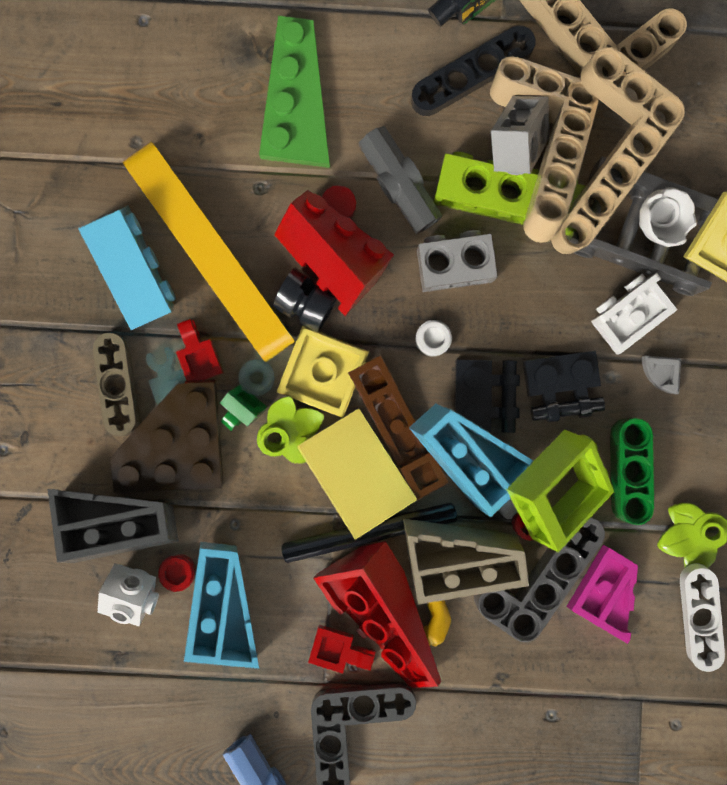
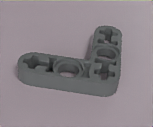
(336, 723)

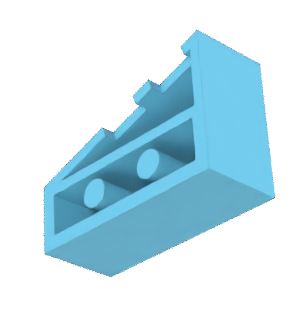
(128, 267)
(470, 457)
(219, 612)

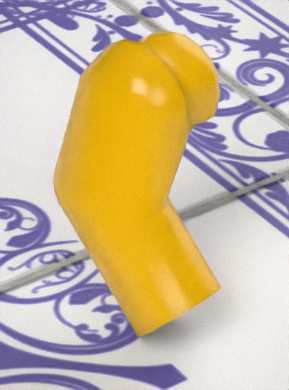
(439, 623)

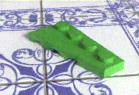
(294, 104)

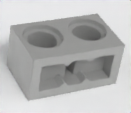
(520, 134)
(458, 271)

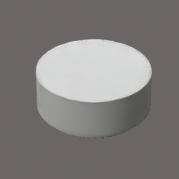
(433, 338)

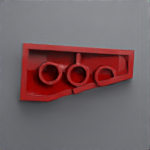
(378, 598)

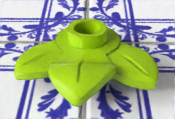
(292, 425)
(688, 535)

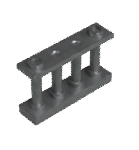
(684, 281)

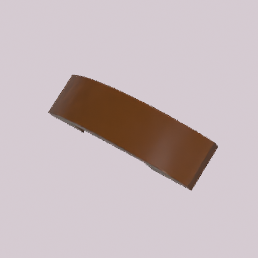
(393, 421)

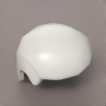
(667, 216)

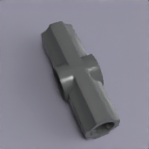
(400, 179)

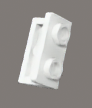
(634, 314)

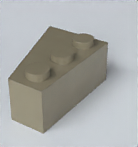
(462, 561)

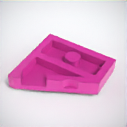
(607, 593)

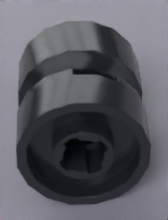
(305, 299)

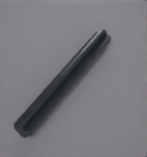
(343, 539)

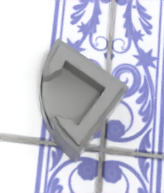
(663, 372)

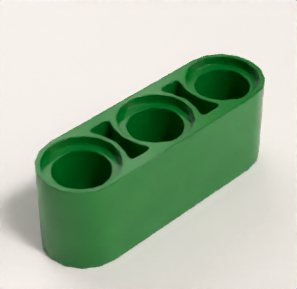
(643, 484)

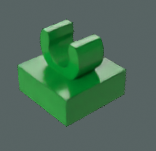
(241, 408)

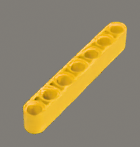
(208, 251)

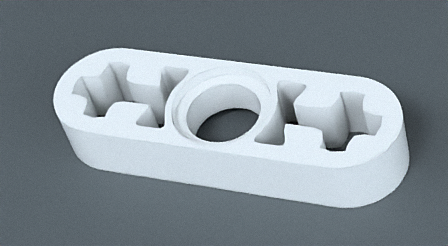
(713, 630)

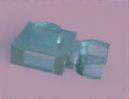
(167, 376)

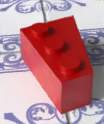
(333, 248)

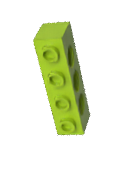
(490, 201)

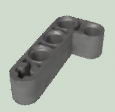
(543, 573)

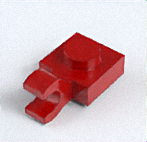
(199, 358)
(334, 649)

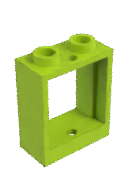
(528, 492)

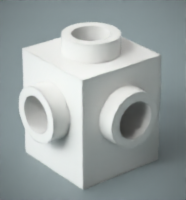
(127, 595)

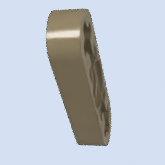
(111, 412)

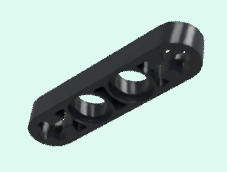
(470, 67)

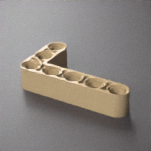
(587, 30)
(572, 117)
(624, 157)

